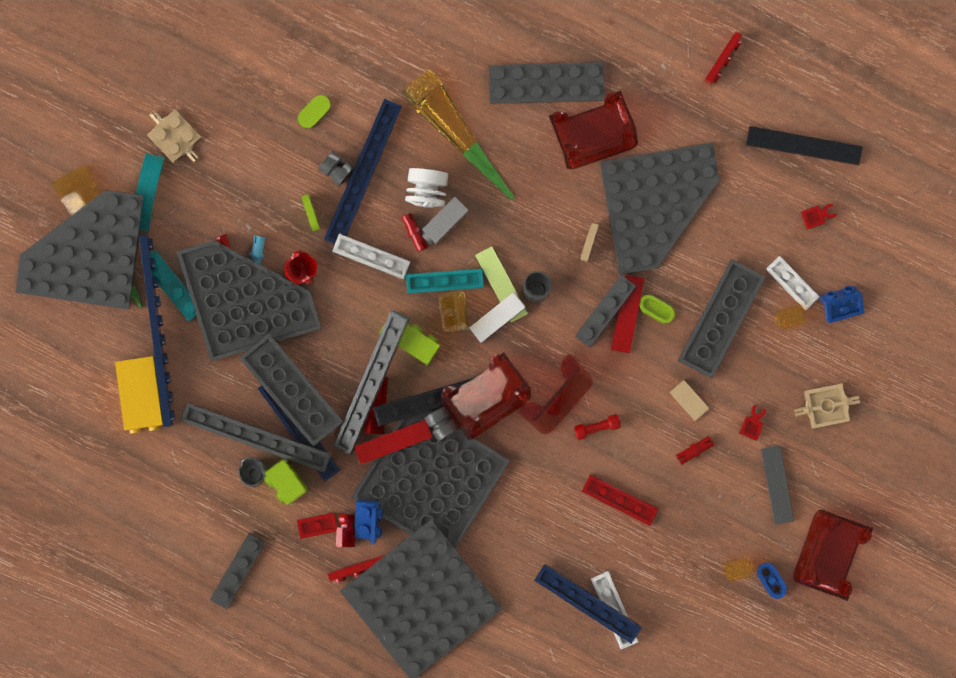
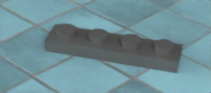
(605, 311)
(237, 571)

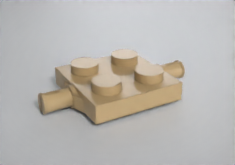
(174, 136)
(827, 406)

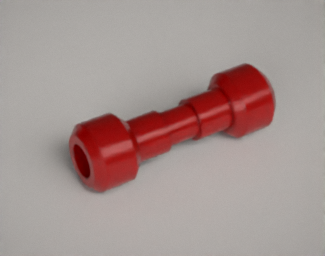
(611, 423)

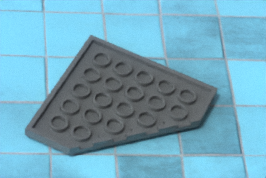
(654, 201)
(88, 254)
(242, 300)

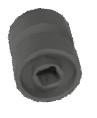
(335, 168)
(442, 424)

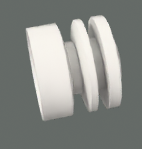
(426, 187)

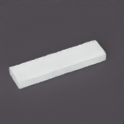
(371, 256)
(607, 593)

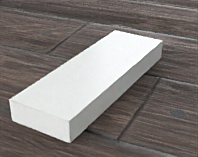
(792, 283)
(497, 317)

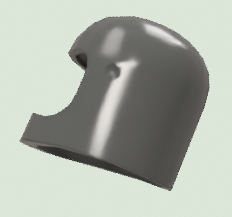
(541, 290)

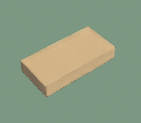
(589, 242)
(689, 400)

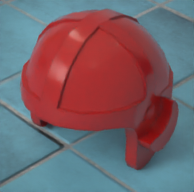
(301, 268)

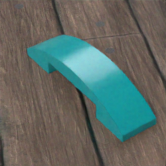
(148, 185)

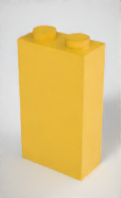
(139, 394)

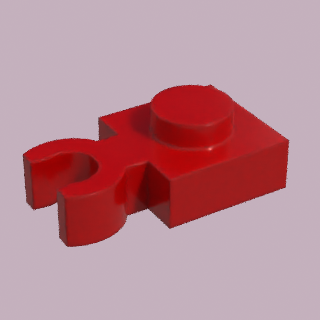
(815, 216)
(752, 426)
(345, 534)

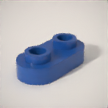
(771, 580)

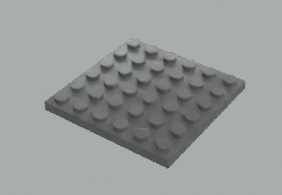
(433, 481)
(421, 599)

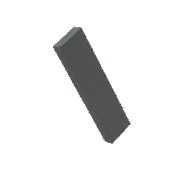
(777, 484)

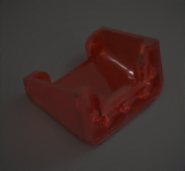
(595, 132)
(487, 397)
(549, 416)
(829, 553)

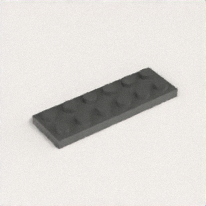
(546, 83)
(721, 318)
(291, 390)

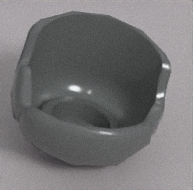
(252, 471)

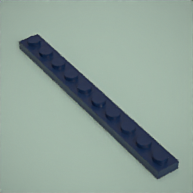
(158, 338)

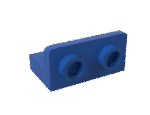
(842, 304)
(367, 520)

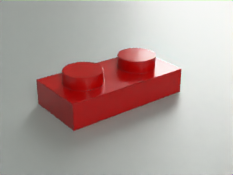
(317, 525)

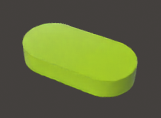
(314, 111)
(310, 212)
(656, 309)

